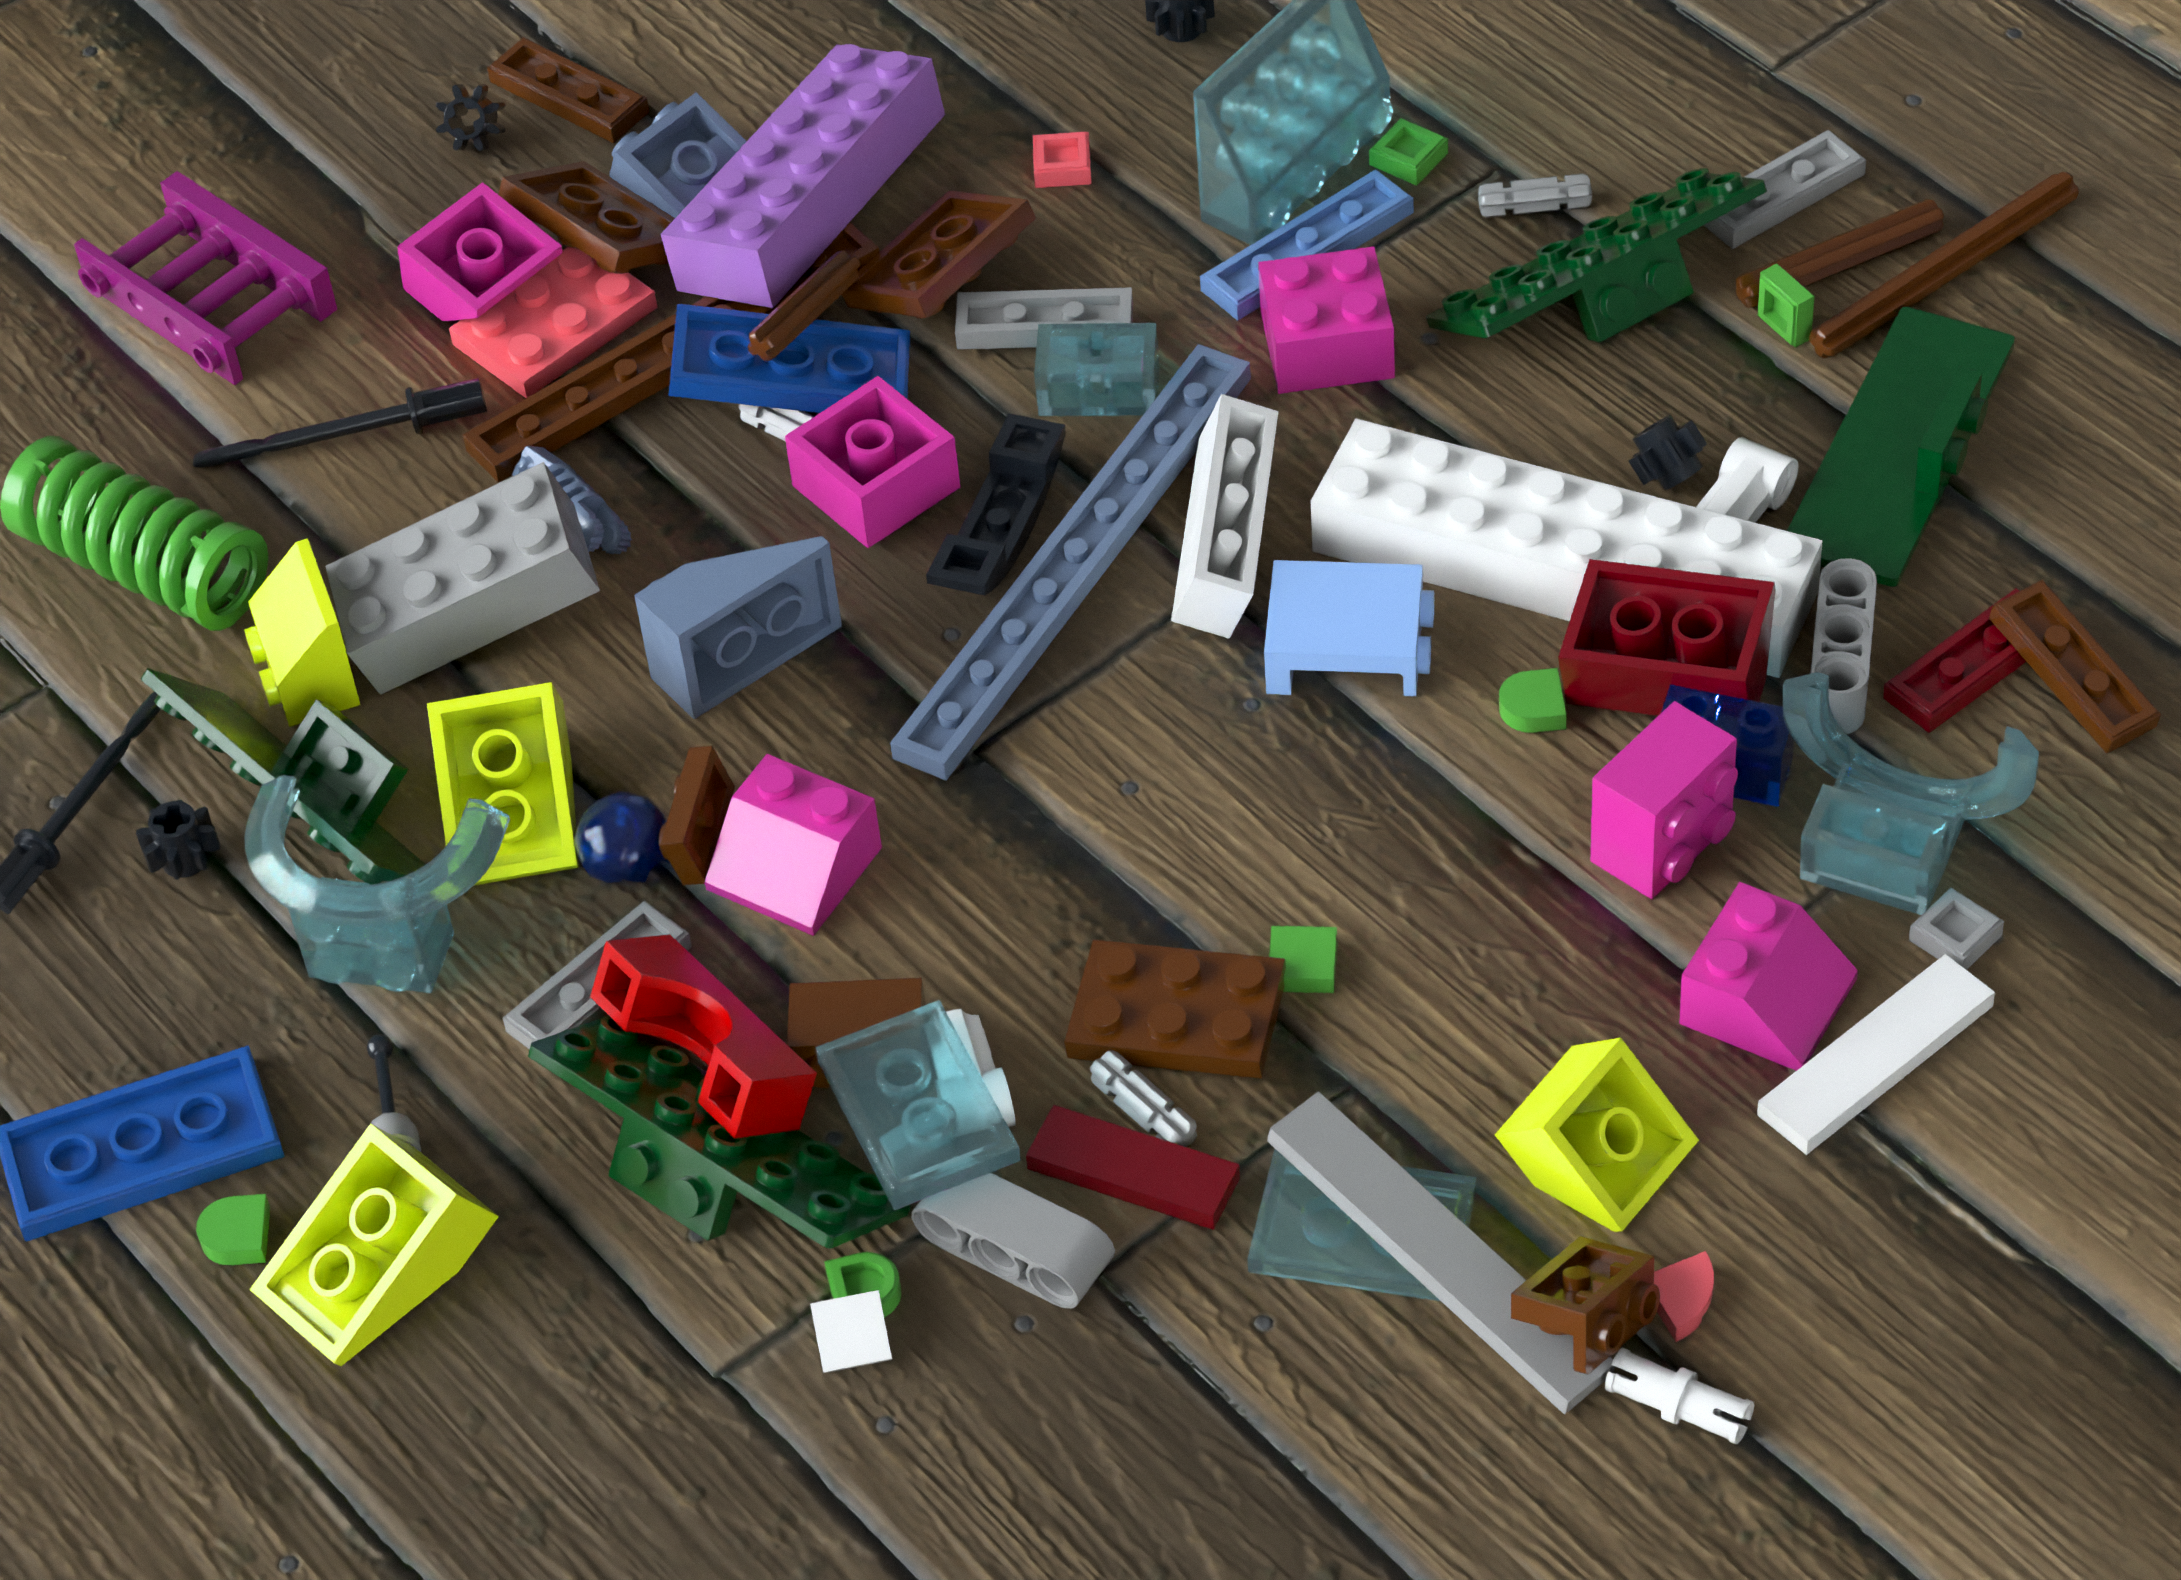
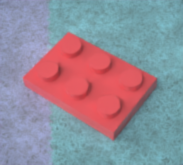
(553, 321)

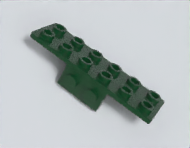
(1614, 270)
(1902, 441)
(336, 768)
(688, 1162)

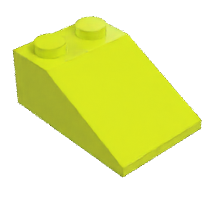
(517, 758)
(372, 1246)

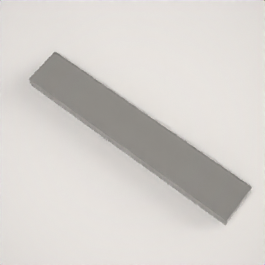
(1429, 1244)

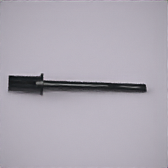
(422, 408)
(36, 850)

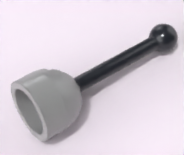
(395, 1123)

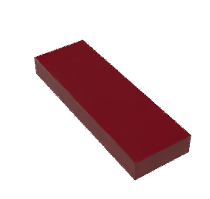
(1953, 673)
(1133, 1166)

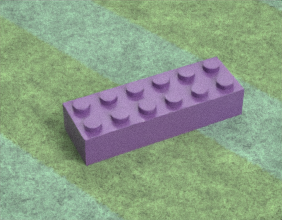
(803, 175)

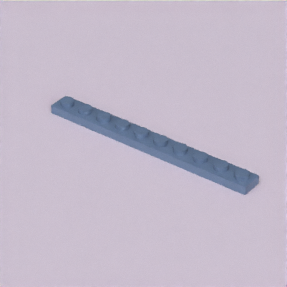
(1067, 566)

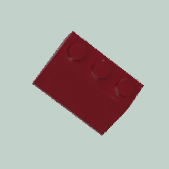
(1662, 628)

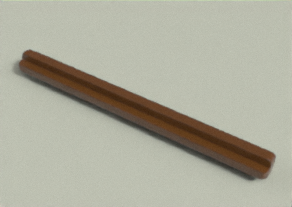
(1943, 264)

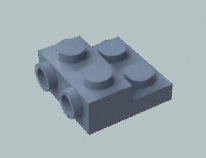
(675, 154)

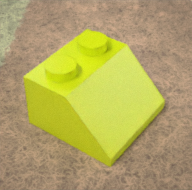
(299, 639)
(1598, 1133)

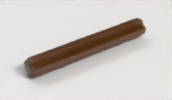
(1849, 248)

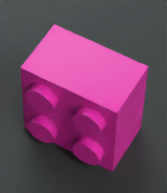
(1326, 320)
(873, 461)
(1663, 800)

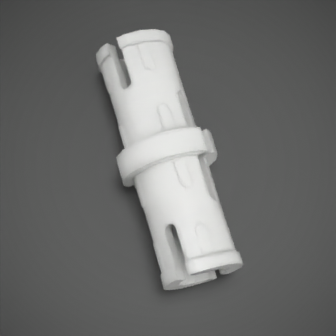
(1679, 1395)

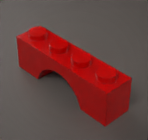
(665, 992)

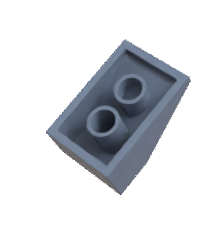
(736, 619)

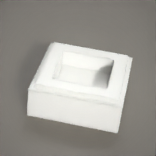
(851, 1331)

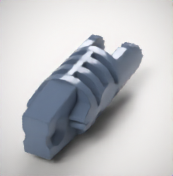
(598, 521)

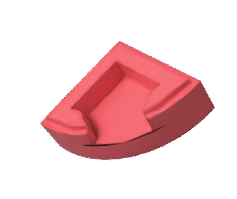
(1685, 1294)

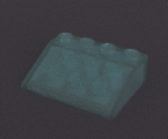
(1287, 115)

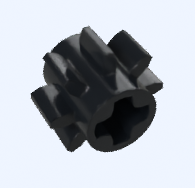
(1179, 18)
(481, 127)
(1667, 452)
(178, 839)

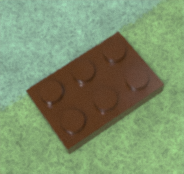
(591, 214)
(939, 253)
(1177, 1008)

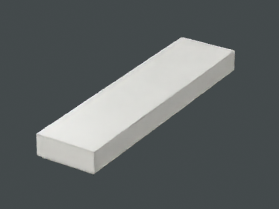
(1875, 1054)

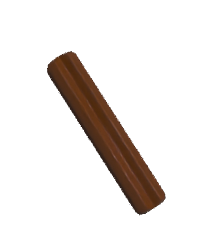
(803, 306)

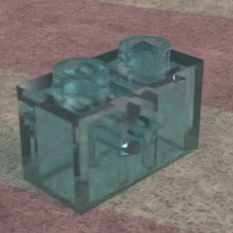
(1096, 369)

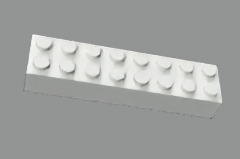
(1530, 530)

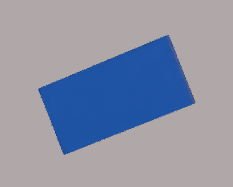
(806, 376)
(137, 1143)

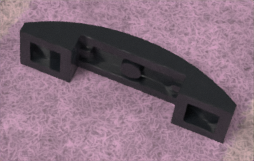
(1004, 509)

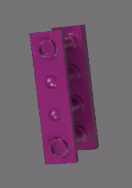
(222, 235)

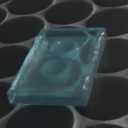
(917, 1104)
(1313, 1240)

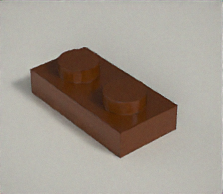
(696, 815)

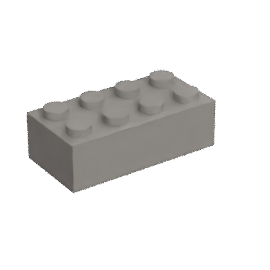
(461, 578)

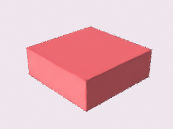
(1061, 159)

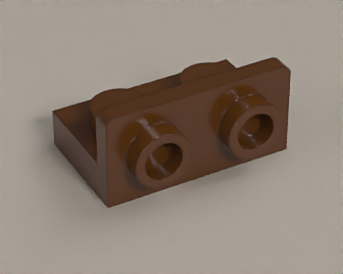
(1592, 1293)

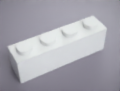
(1225, 516)

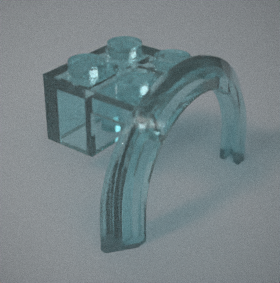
(1884, 827)
(366, 932)

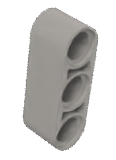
(1845, 637)
(1017, 1237)

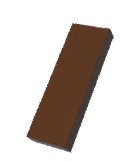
(568, 90)
(2074, 666)

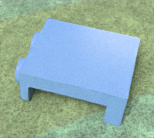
(1347, 621)

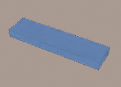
(1331, 226)

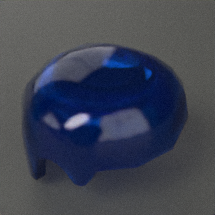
(620, 837)

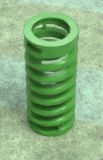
(131, 523)

